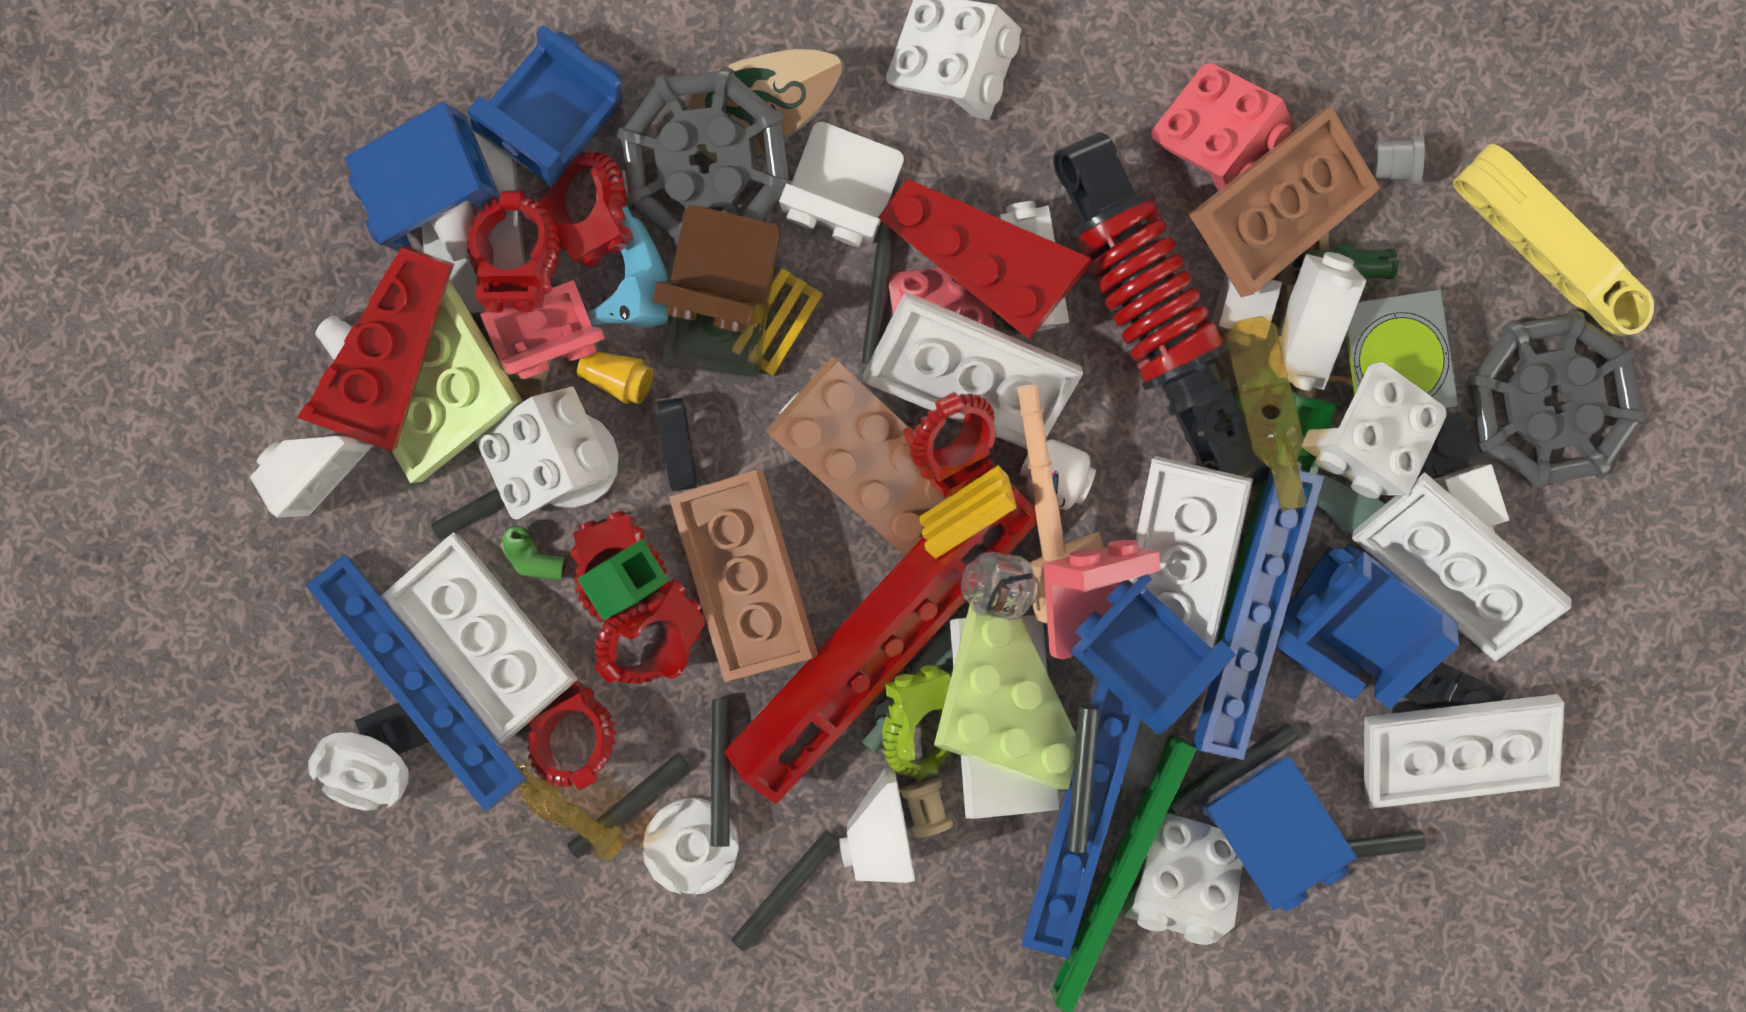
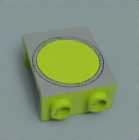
(1408, 337)

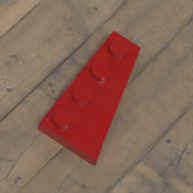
(994, 260)
(382, 357)

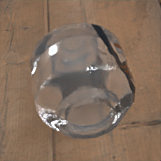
(999, 585)

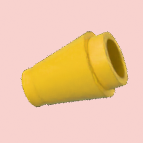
(617, 375)

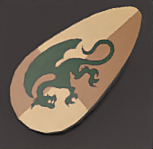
(787, 80)

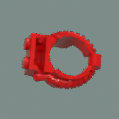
(603, 228)
(522, 286)
(965, 457)
(599, 541)
(682, 628)
(573, 700)

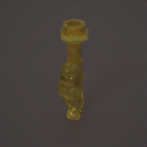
(550, 805)

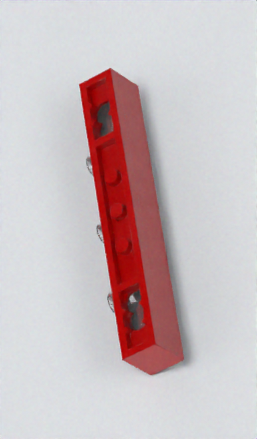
(863, 657)

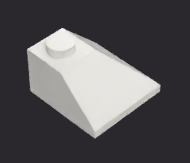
(303, 472)
(878, 835)

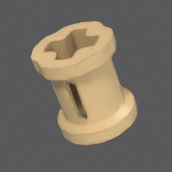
(926, 807)

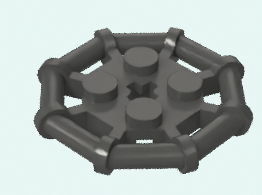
(721, 134)
(1579, 415)

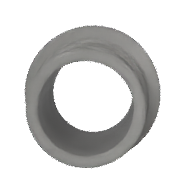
(1400, 159)

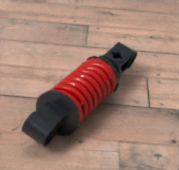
(1174, 339)

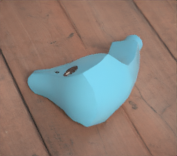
(634, 296)

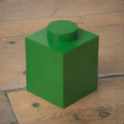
(623, 579)

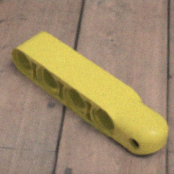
(1554, 241)

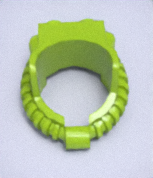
(913, 699)

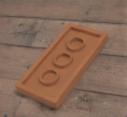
(1285, 202)
(858, 453)
(743, 575)

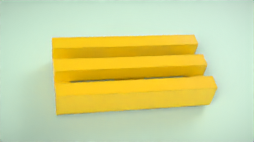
(799, 287)
(967, 512)

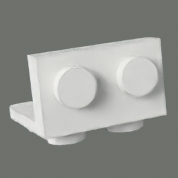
(956, 52)
(842, 184)
(1381, 435)
(543, 452)
(1188, 882)

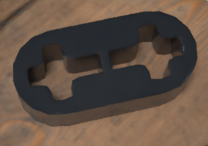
(677, 444)

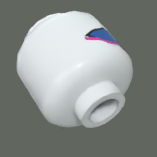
(1069, 471)

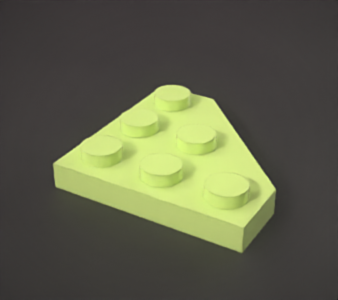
(456, 395)
(1005, 705)

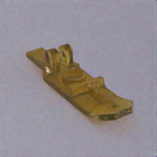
(1264, 382)

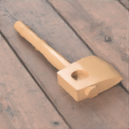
(1044, 496)

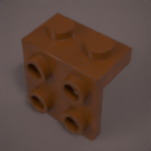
(721, 268)

